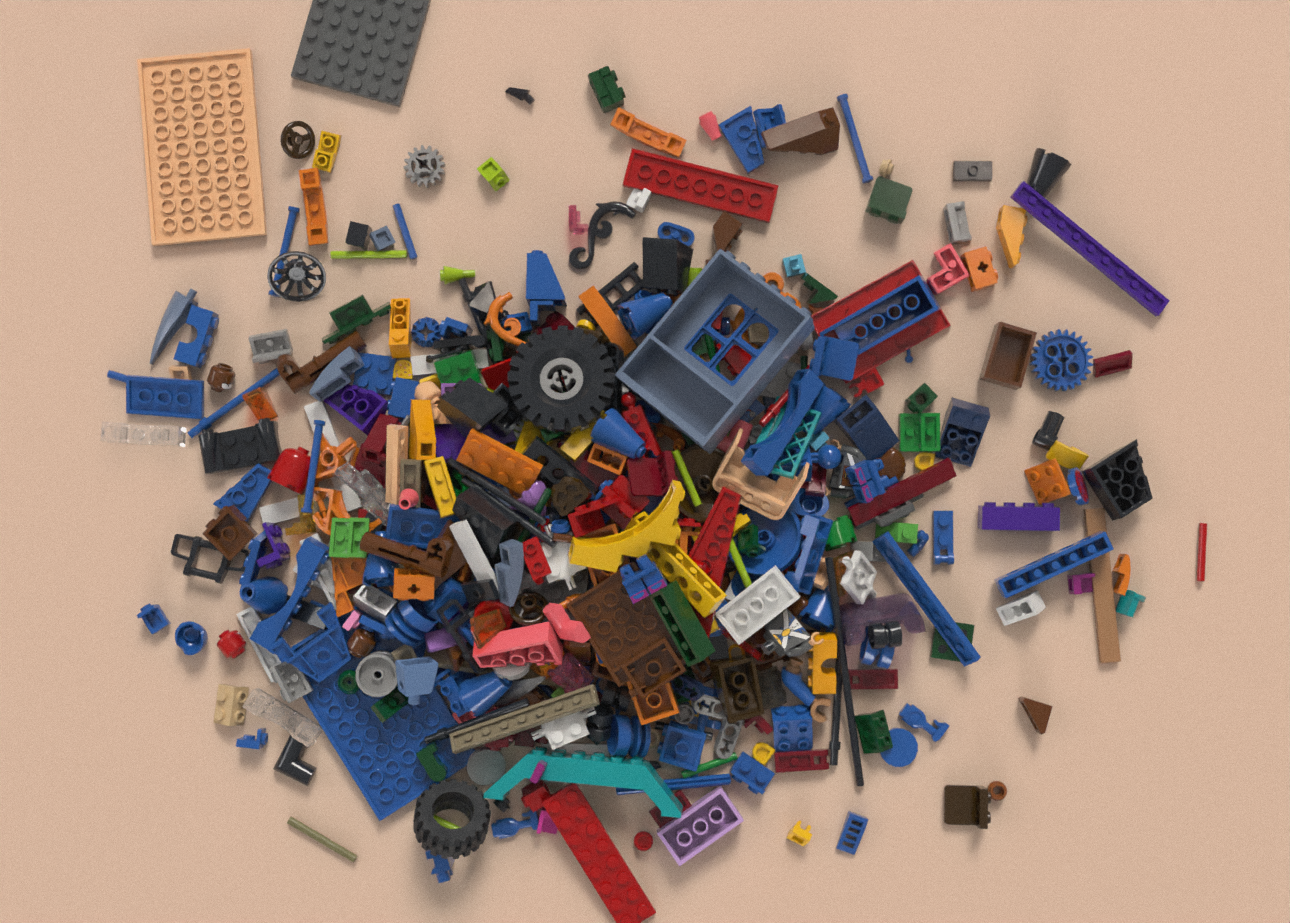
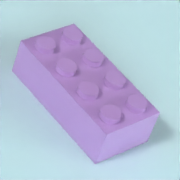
(700, 825)

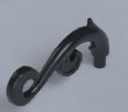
(606, 231)

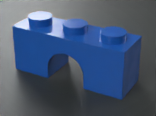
(195, 352)

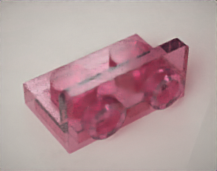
(570, 674)

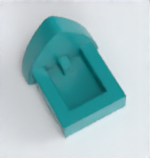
(1128, 603)

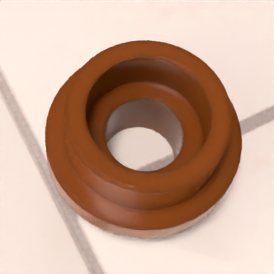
(1002, 793)

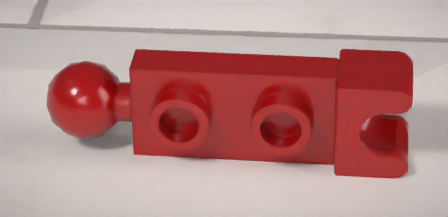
(638, 421)

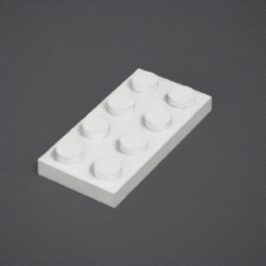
(757, 605)

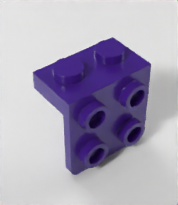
(280, 549)

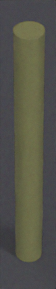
(322, 839)

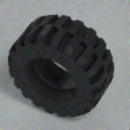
(451, 841)

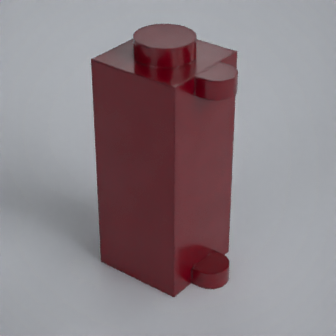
(375, 444)

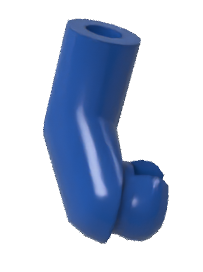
(922, 540)

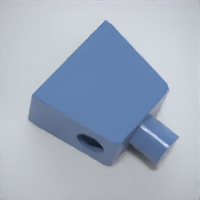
(416, 677)

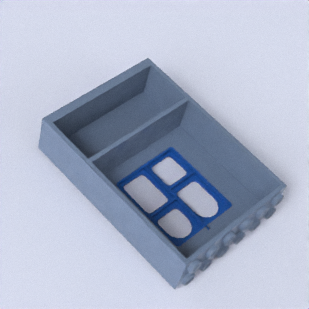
(688, 388)

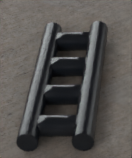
(615, 283)

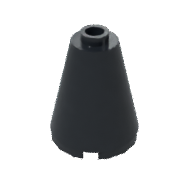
(1046, 171)

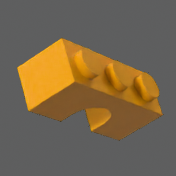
(822, 679)

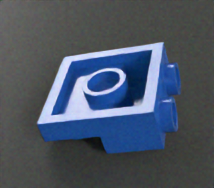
(450, 689)
(681, 746)

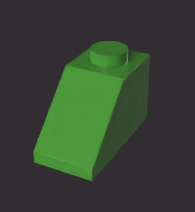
(900, 532)

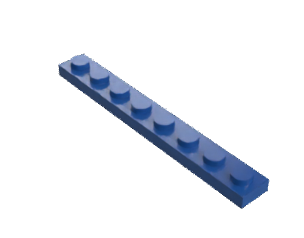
(926, 599)

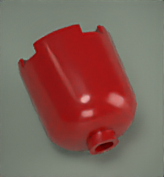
(291, 469)

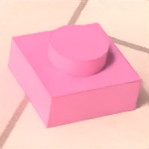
(353, 620)

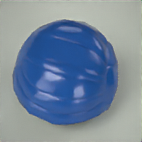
(191, 637)

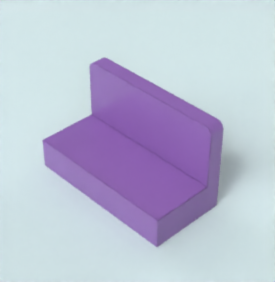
(439, 640)

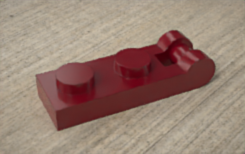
(874, 678)
(800, 760)

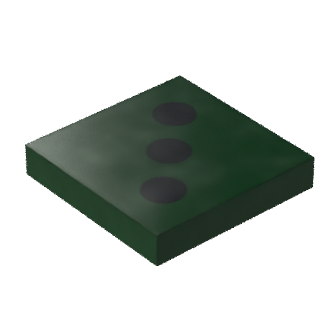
(941, 649)

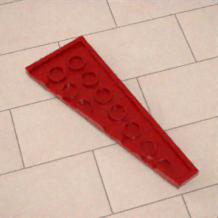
(714, 543)

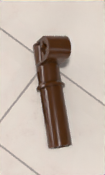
(310, 371)
(411, 556)

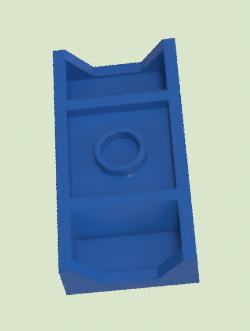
(817, 531)

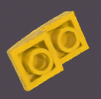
(327, 151)
(1067, 456)

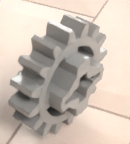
(428, 160)

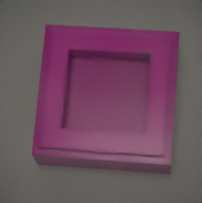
(538, 772)

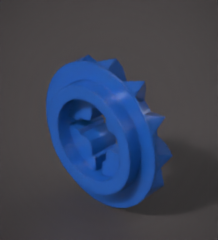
(419, 326)

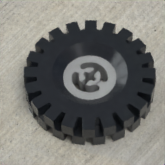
(554, 351)

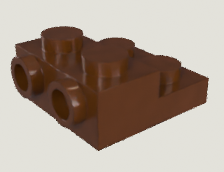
(229, 532)

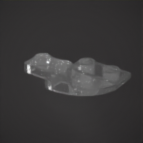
(368, 488)

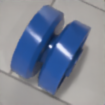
(882, 657)

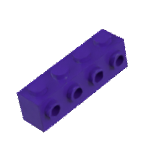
(1019, 517)

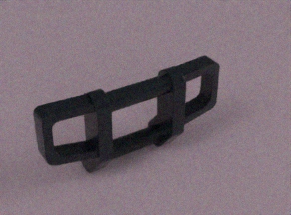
(190, 569)
(451, 627)

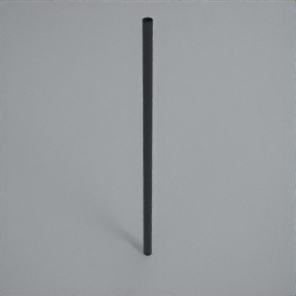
(844, 671)

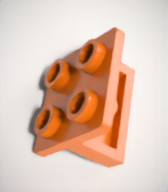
(1047, 481)

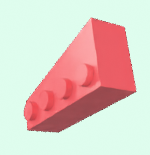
(519, 645)

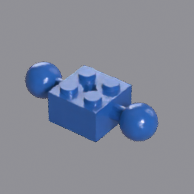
(827, 457)

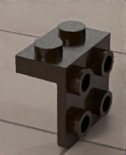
(967, 805)

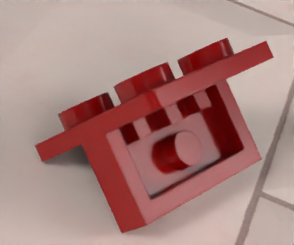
(627, 507)

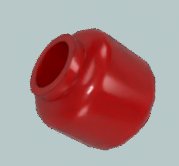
(231, 644)

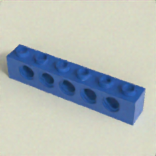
(1053, 564)

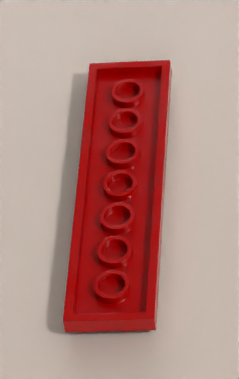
(700, 185)
(598, 855)

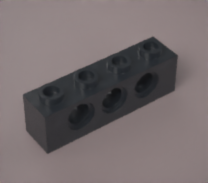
(540, 448)

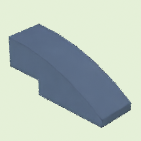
(336, 374)
(509, 571)

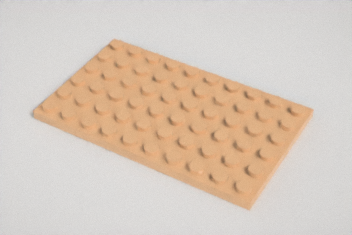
(201, 147)

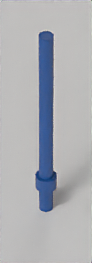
(206, 423)

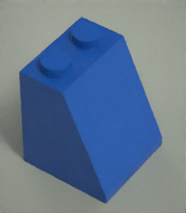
(542, 281)

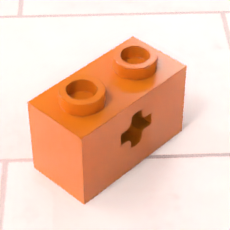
(979, 258)
(403, 584)

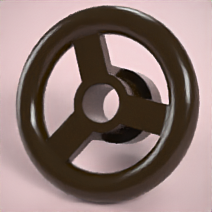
(289, 135)
(529, 605)

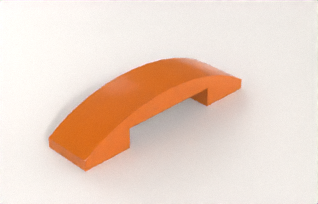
(647, 134)
(314, 206)
(607, 319)

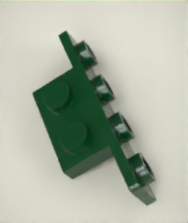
(352, 315)

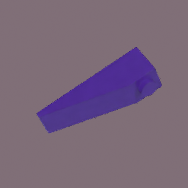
(358, 406)
(450, 440)

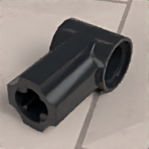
(1048, 432)

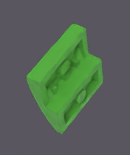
(346, 537)

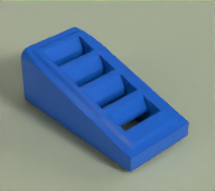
(863, 823)

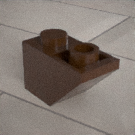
(725, 231)

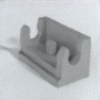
(957, 222)
(374, 602)

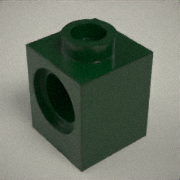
(928, 395)

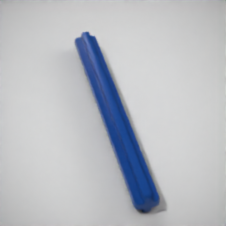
(680, 783)

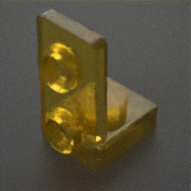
(306, 523)

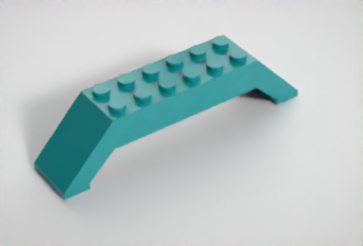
(591, 770)

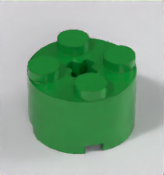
(840, 534)

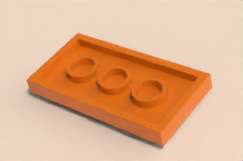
(498, 462)

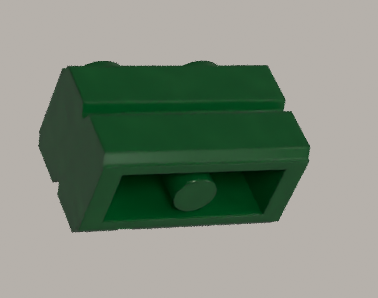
(605, 89)

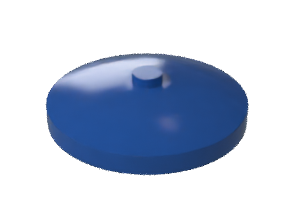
(779, 537)

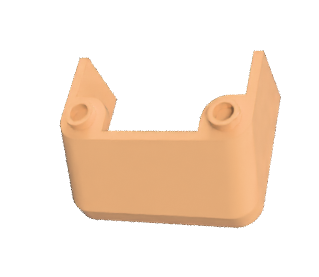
(757, 492)

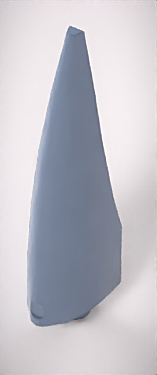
(172, 320)

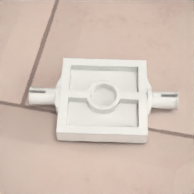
(559, 562)
(858, 577)
(565, 729)

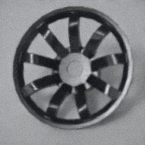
(296, 272)

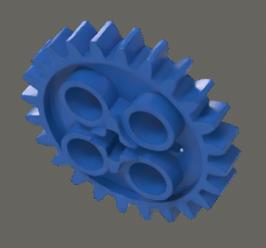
(1078, 359)

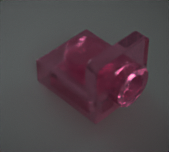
(574, 217)

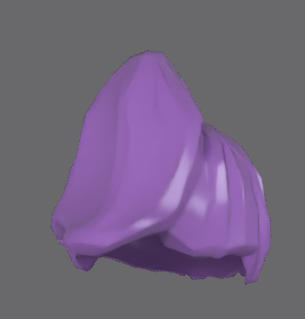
(532, 496)

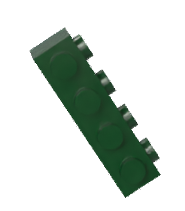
(682, 623)

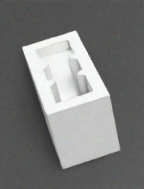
(1021, 608)

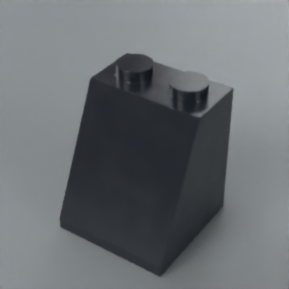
(665, 265)
(470, 406)

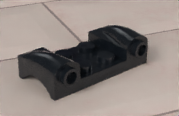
(240, 447)

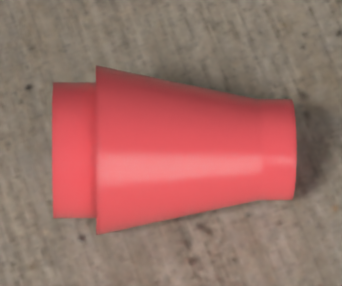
(710, 125)
(409, 495)

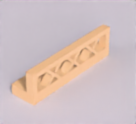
(395, 451)

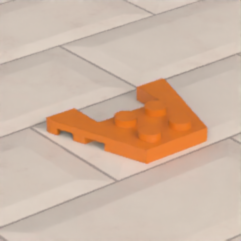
(346, 576)

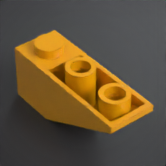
(1009, 229)
(400, 328)
(422, 431)

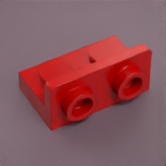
(536, 560)

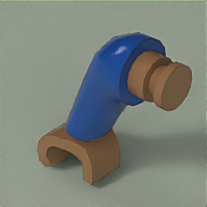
(793, 681)

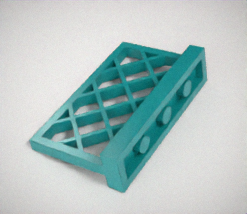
(771, 427)

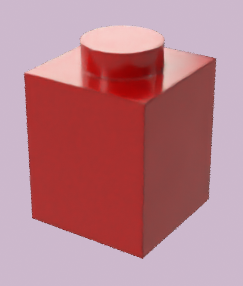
(534, 794)

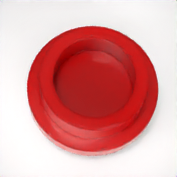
(643, 840)

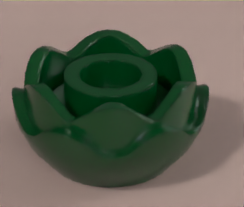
(343, 682)

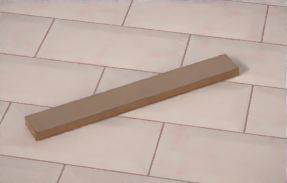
(1103, 592)

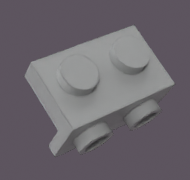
(270, 345)
(291, 681)

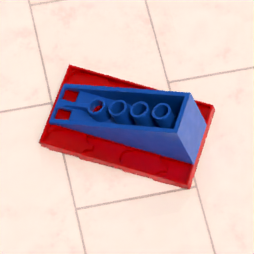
(884, 317)

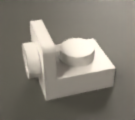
(639, 199)

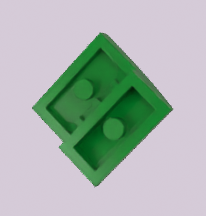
(919, 432)

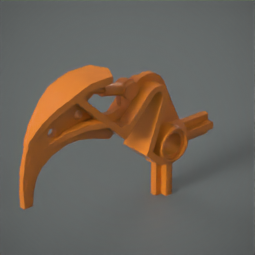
(326, 470)

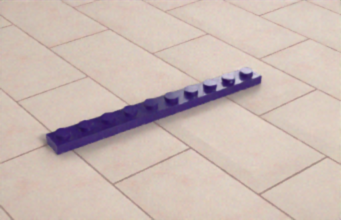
(1089, 248)

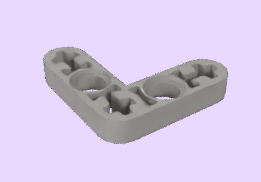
(730, 739)

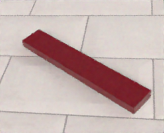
(903, 491)

